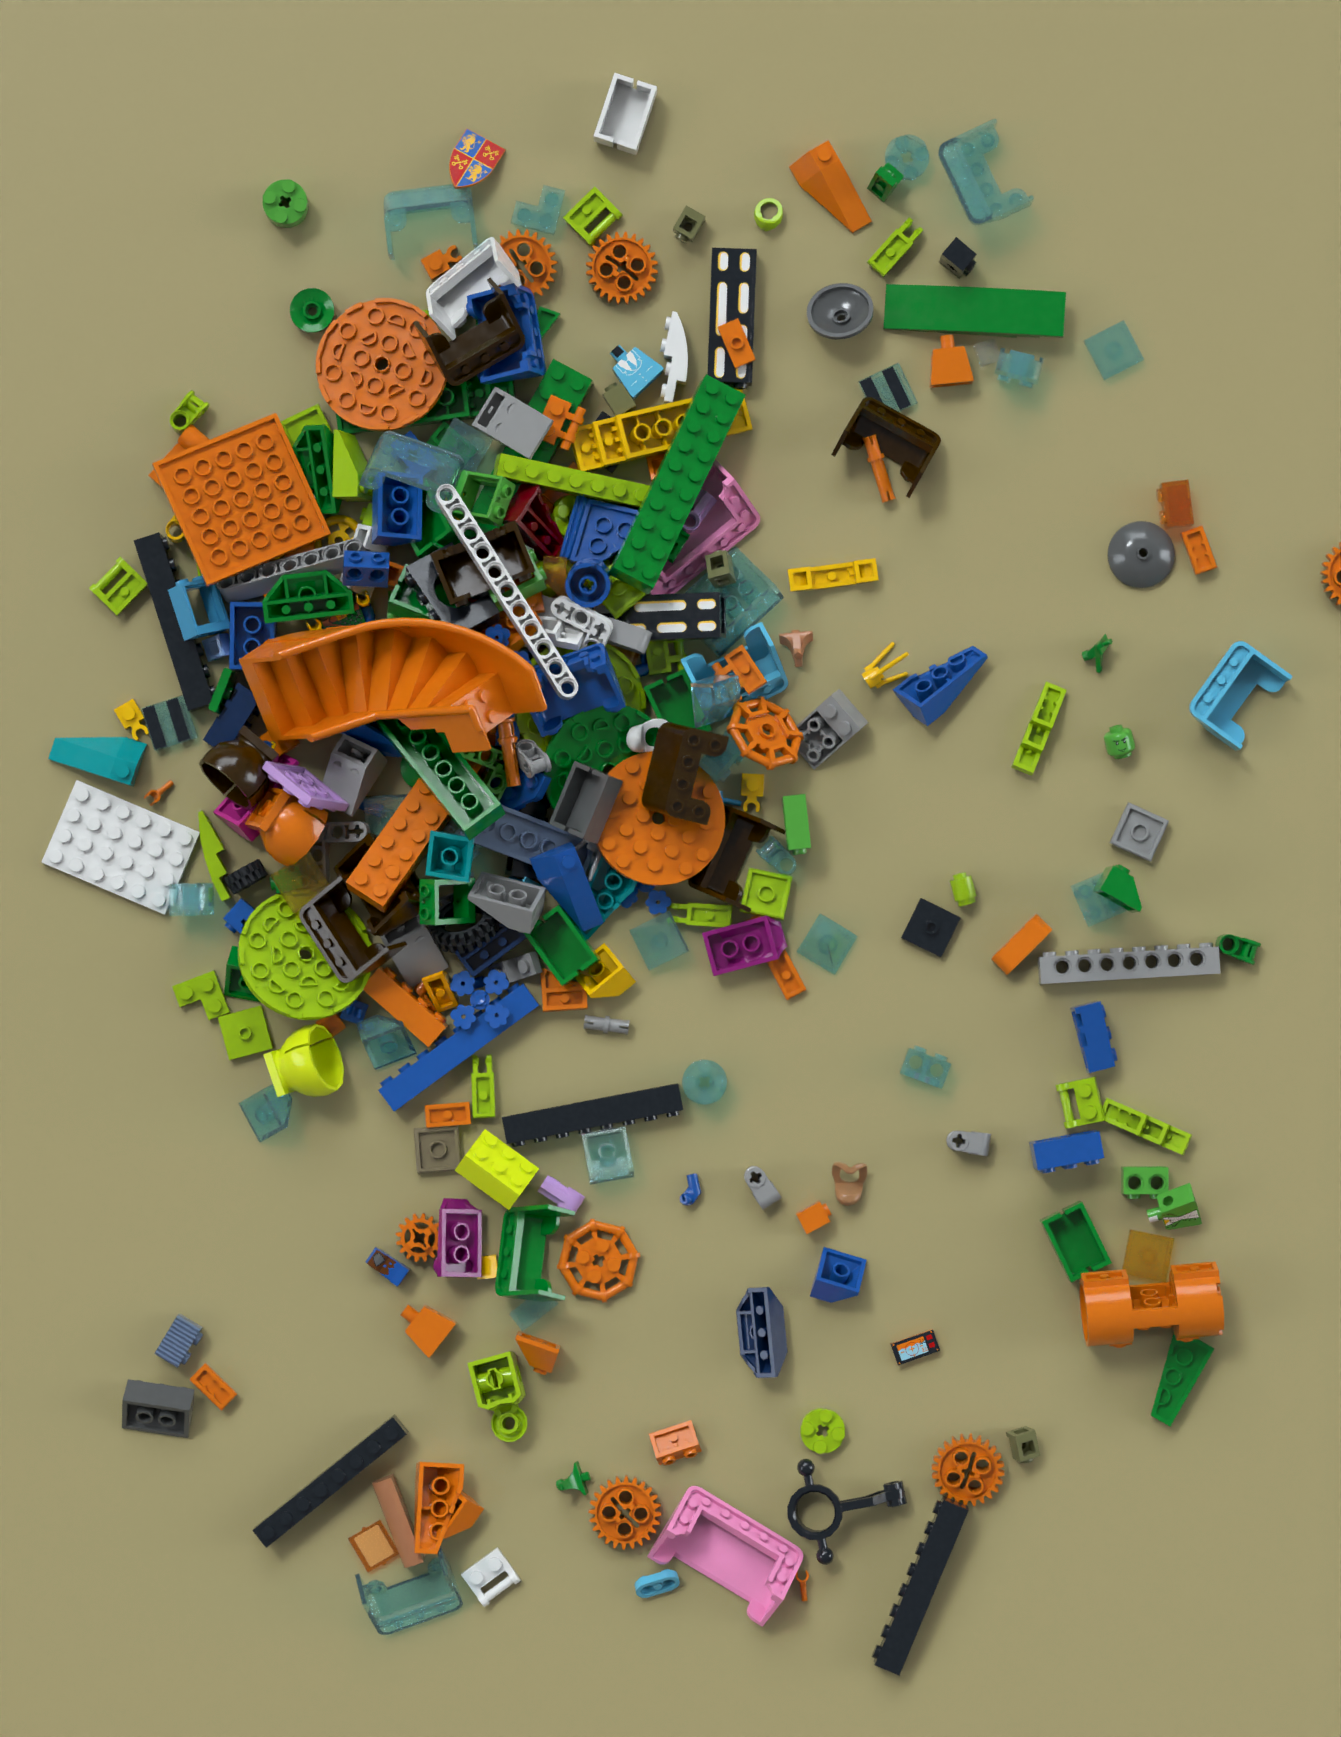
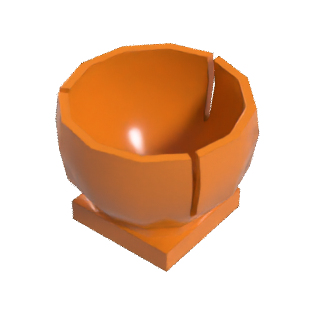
(286, 825)

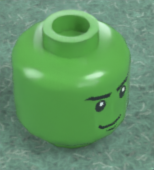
(1119, 742)

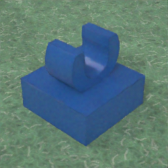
(355, 1012)

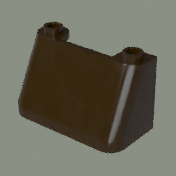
(460, 574)
(404, 906)

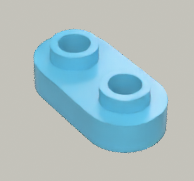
(657, 1583)

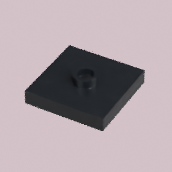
(930, 927)

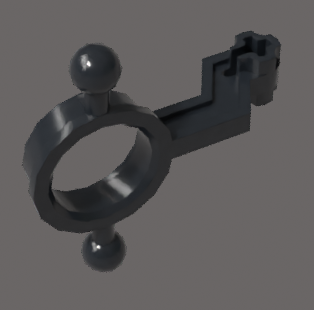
(892, 1493)

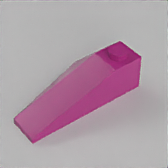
(236, 816)

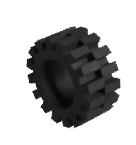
(246, 876)

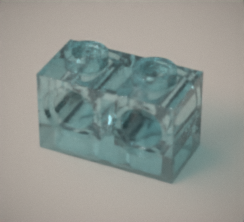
(923, 1072)

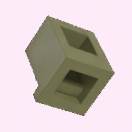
(691, 217)
(720, 568)
(1030, 1446)

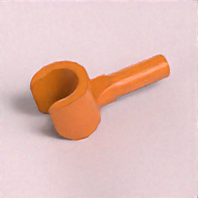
(157, 793)
(421, 991)
(803, 1586)

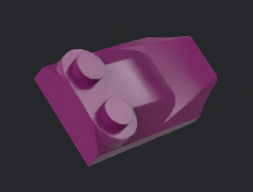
(744, 944)
(459, 1240)

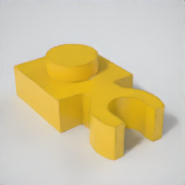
(130, 716)
(752, 786)

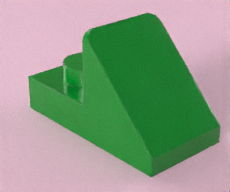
(885, 181)

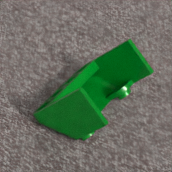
(523, 1252)

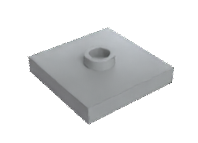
(1139, 831)

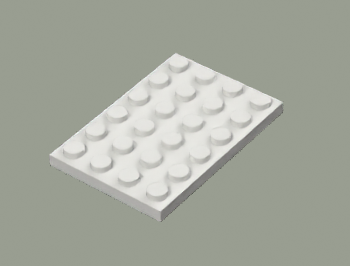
(120, 847)

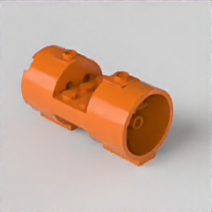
(1187, 1303)

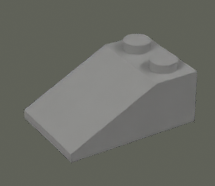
(509, 901)

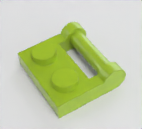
(587, 210)
(124, 591)
(1087, 1101)

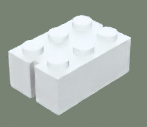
(625, 114)

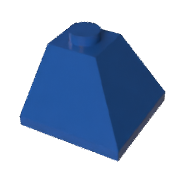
(837, 1276)

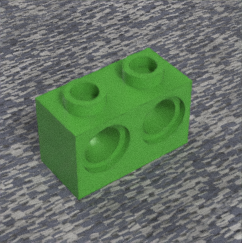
(1144, 1174)

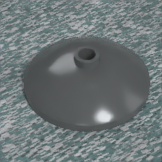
(839, 303)
(1125, 557)

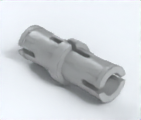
(606, 1024)

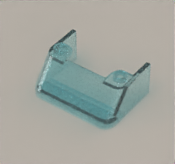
(424, 199)
(411, 1600)

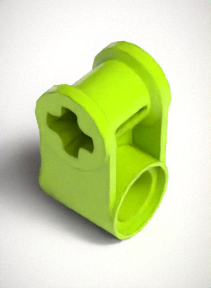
(188, 411)

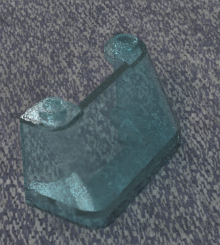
(413, 464)

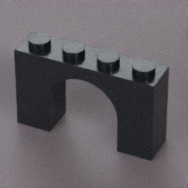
(424, 579)

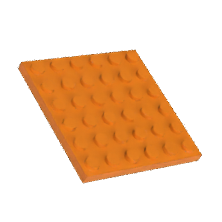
(241, 499)

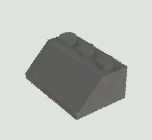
(157, 1408)

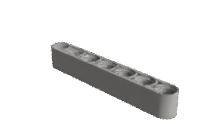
(263, 577)

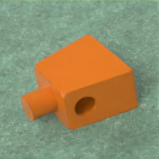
(949, 365)
(427, 1327)

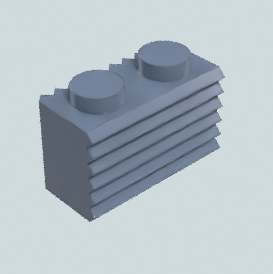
(179, 1340)

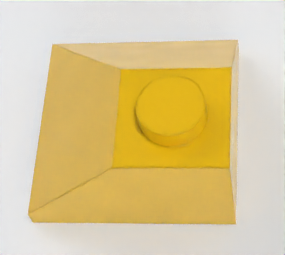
(606, 976)

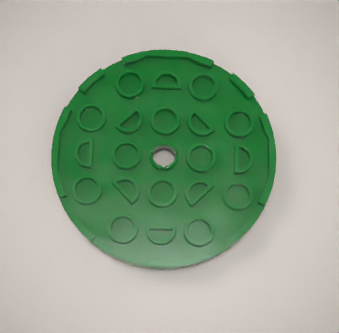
(593, 740)

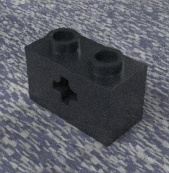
(958, 258)

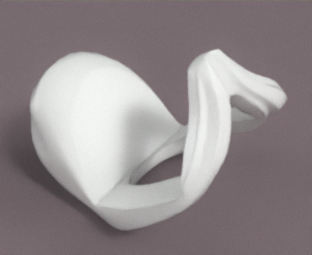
(636, 735)

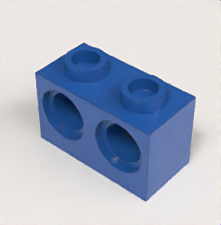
(365, 569)

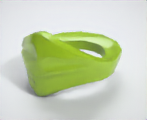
(768, 224)

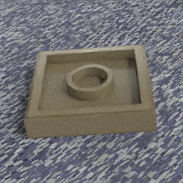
(437, 1148)

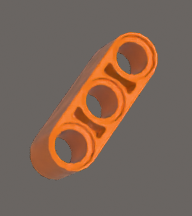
(1021, 944)

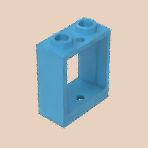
(213, 604)

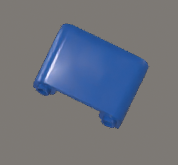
(530, 359)
(596, 688)

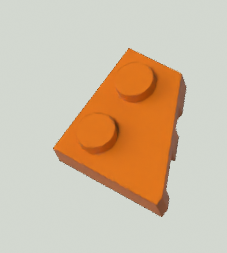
(559, 997)

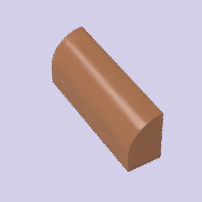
(397, 1519)

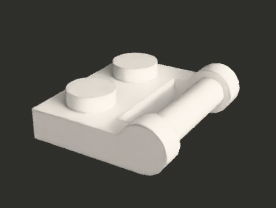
(485, 1571)

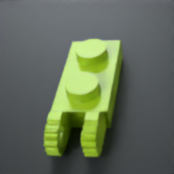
(893, 249)
(704, 914)
(483, 1089)

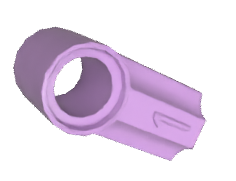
(700, 509)
(560, 1194)

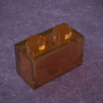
(1175, 504)

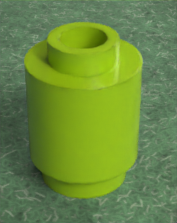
(963, 889)

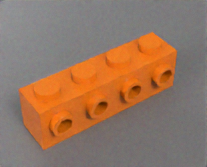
(405, 1006)

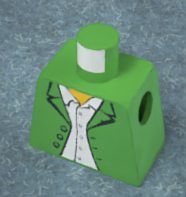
(1176, 1208)

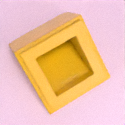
(489, 1266)

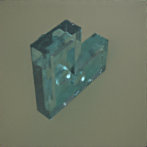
(540, 217)
(530, 1312)

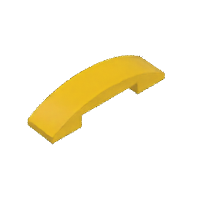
(832, 575)

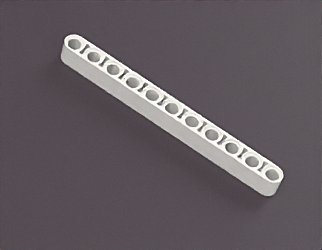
(505, 580)

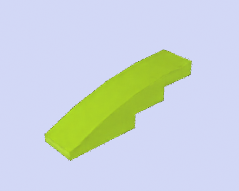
(1038, 728)
(211, 848)
(1146, 1126)

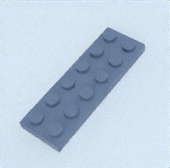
(526, 837)

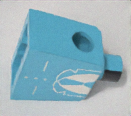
(635, 370)

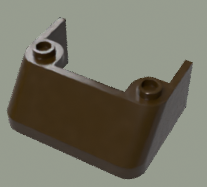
(479, 346)
(897, 438)
(720, 874)
(338, 938)

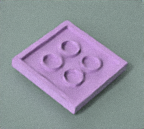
(305, 786)

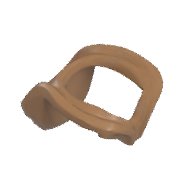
(848, 1192)

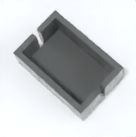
(585, 802)

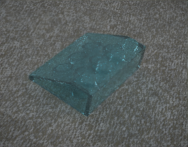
(745, 600)

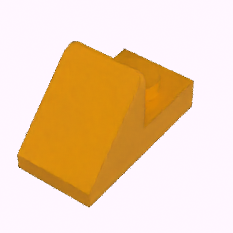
(439, 991)

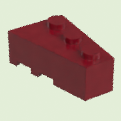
(534, 521)

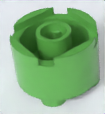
(288, 191)

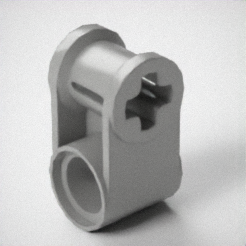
(531, 758)
(973, 1142)
(763, 1190)

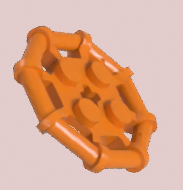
(779, 726)
(595, 1273)

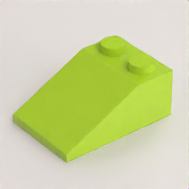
(348, 469)

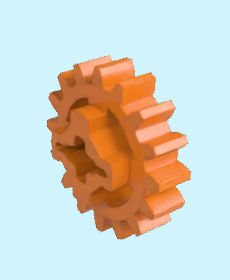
(413, 1228)

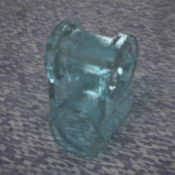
(776, 855)

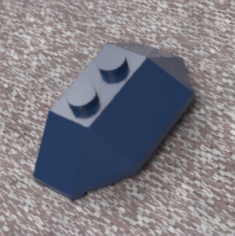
(762, 1332)

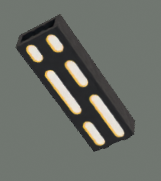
(731, 298)
(677, 616)

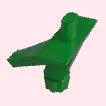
(1097, 651)
(575, 1480)

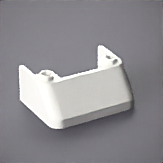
(469, 276)

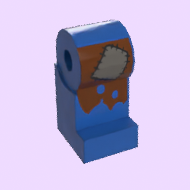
(387, 1266)

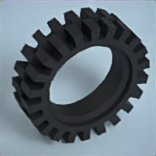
(462, 939)

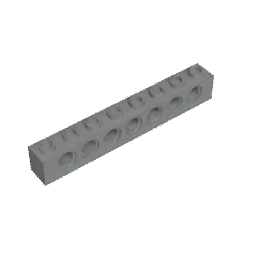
(1209, 964)

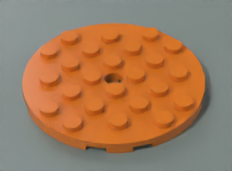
(350, 357)
(663, 851)

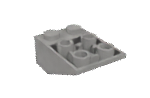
(512, 423)
(829, 728)
(353, 771)
(421, 954)

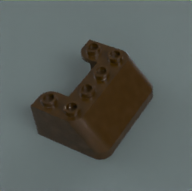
(675, 768)

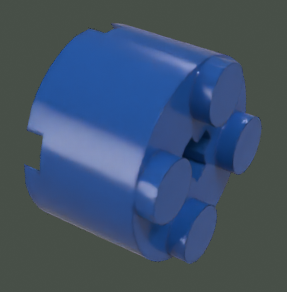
(581, 593)

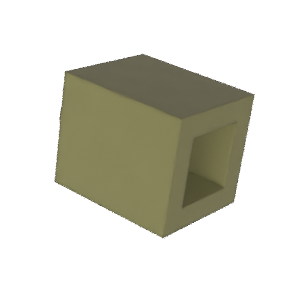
(618, 399)

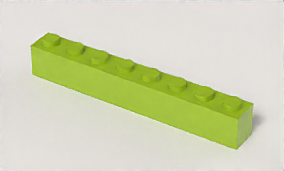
(570, 480)

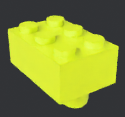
(496, 1169)

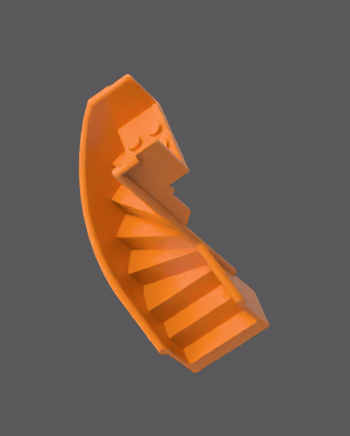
(390, 669)

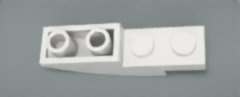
(676, 350)
(561, 634)

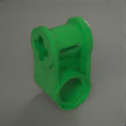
(1241, 949)

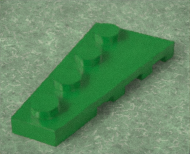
(1178, 1377)

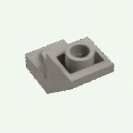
(518, 967)

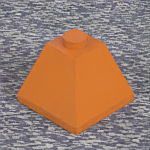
(538, 1352)
(464, 1515)

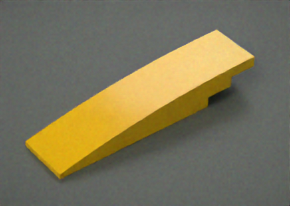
(637, 434)

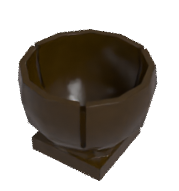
(240, 764)

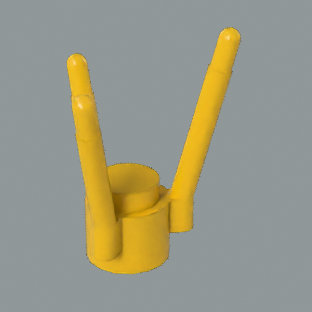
(874, 675)

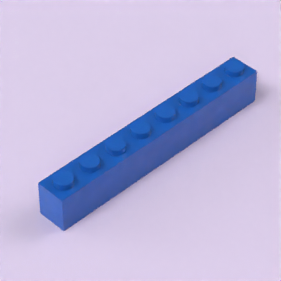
(454, 1050)

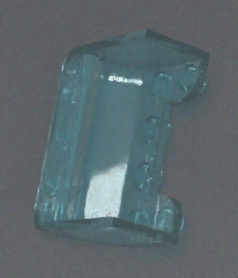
(973, 180)

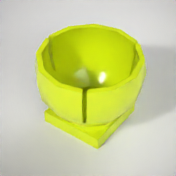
(306, 1068)

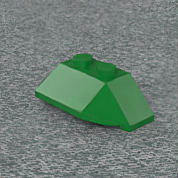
(315, 457)
(307, 597)

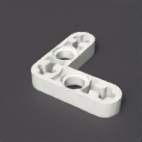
(589, 627)

